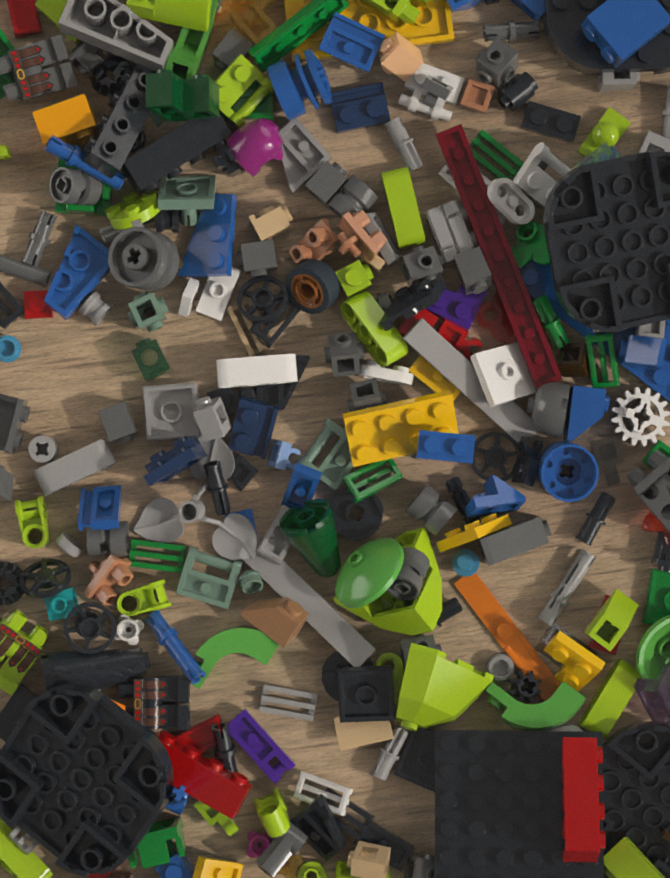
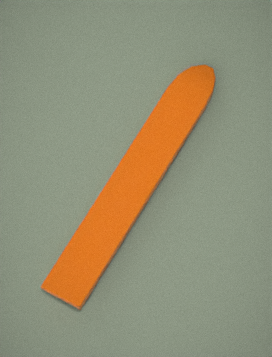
(506, 633)

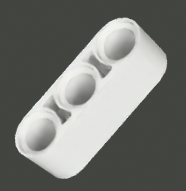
(256, 370)

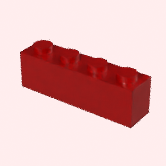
(206, 778)

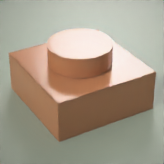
(477, 96)

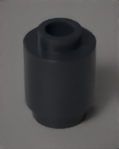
(517, 91)

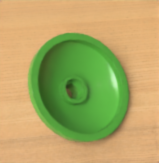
(369, 572)
(654, 649)

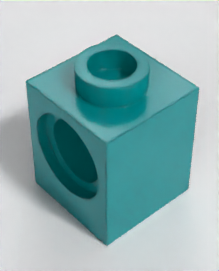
(61, 604)

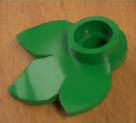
(532, 247)

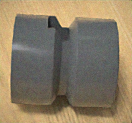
(74, 187)
(354, 198)
(431, 509)
(112, 541)
(411, 576)

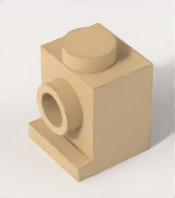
(271, 222)
(369, 860)

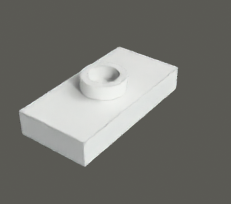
(217, 295)

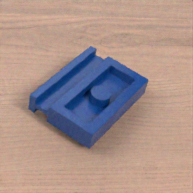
(351, 42)
(100, 508)

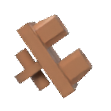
(356, 238)
(316, 243)
(106, 576)

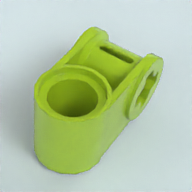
(33, 520)
(145, 598)
(273, 813)

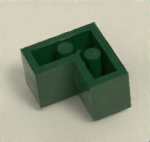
(181, 98)

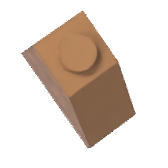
(277, 618)

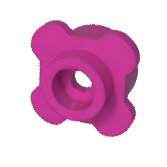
(254, 838)

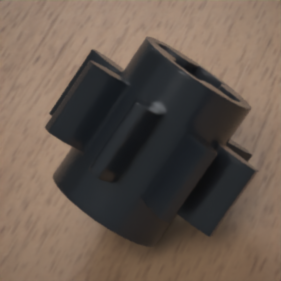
(531, 690)

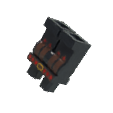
(148, 701)

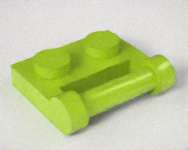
(235, 82)

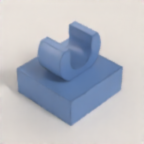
(279, 455)

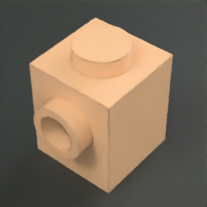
(399, 56)

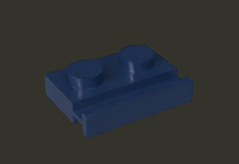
(360, 108)
(253, 427)

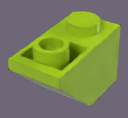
(612, 620)

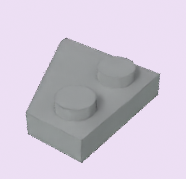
(301, 154)

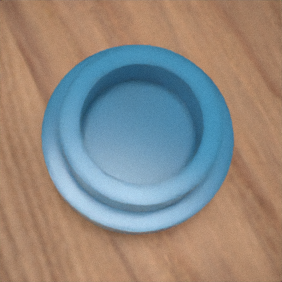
(9, 348)
(465, 562)

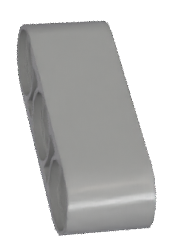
(74, 467)

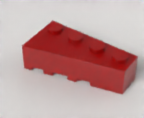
(581, 799)

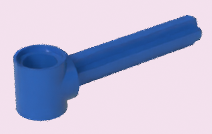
(177, 800)

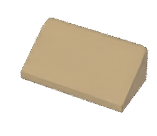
(361, 733)

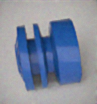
(300, 84)
(582, 475)

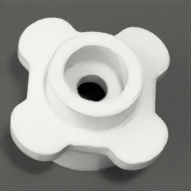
(135, 625)

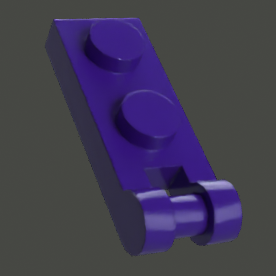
(259, 745)

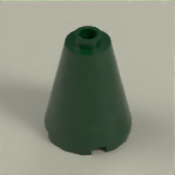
(314, 535)

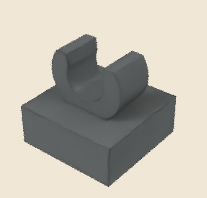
(435, 90)

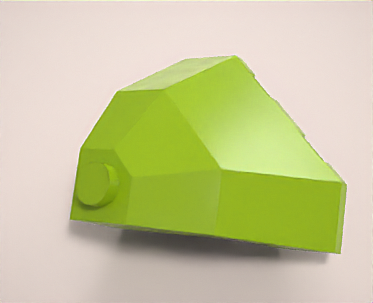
(413, 615)
(437, 689)

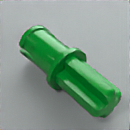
(550, 321)

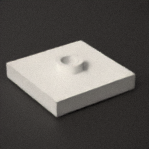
(503, 374)

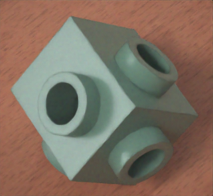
(140, 304)

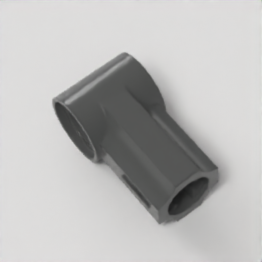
(280, 850)

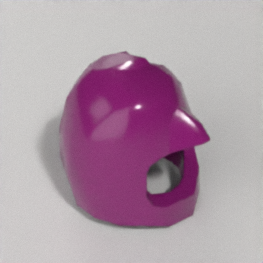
(256, 144)

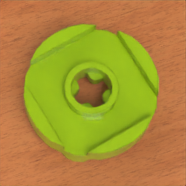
(133, 207)

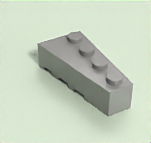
(116, 30)

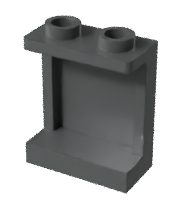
(12, 414)

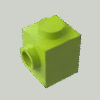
(354, 278)

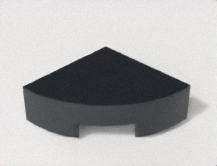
(243, 472)

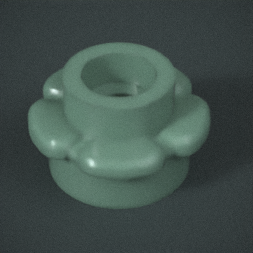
(250, 582)

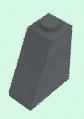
(513, 540)

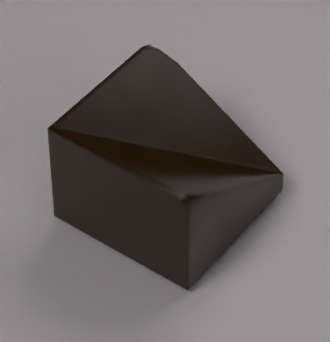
(573, 360)

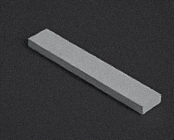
(463, 376)
(322, 614)

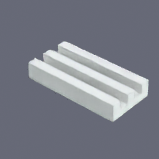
(344, 800)

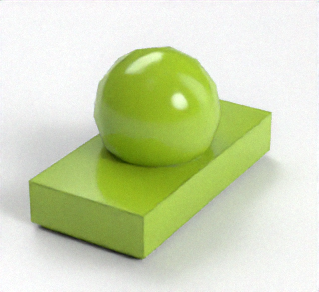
(607, 130)

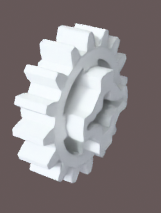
(651, 420)

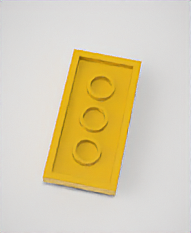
(394, 427)

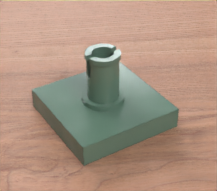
(187, 195)

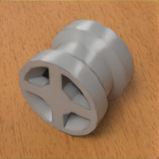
(95, 309)
(46, 452)

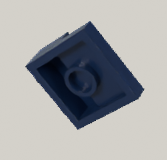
(169, 464)

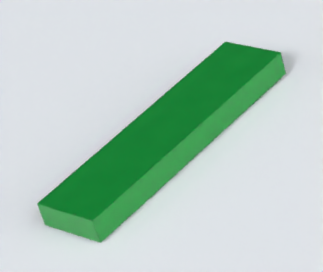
(295, 31)

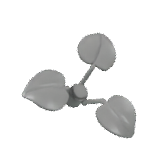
(162, 517)

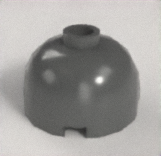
(550, 407)

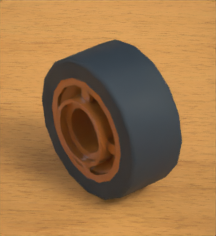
(312, 286)

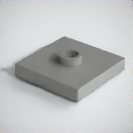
(170, 411)

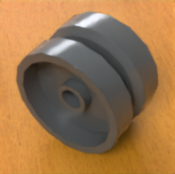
(143, 259)

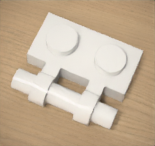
(415, 82)

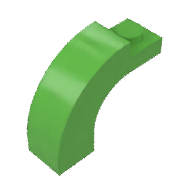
(191, 49)
(235, 640)
(536, 717)

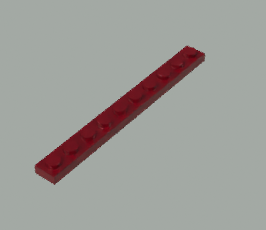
(498, 256)

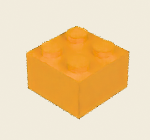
(67, 120)

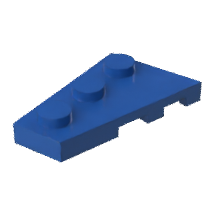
(212, 241)
(79, 273)

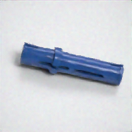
(74, 157)
(168, 638)

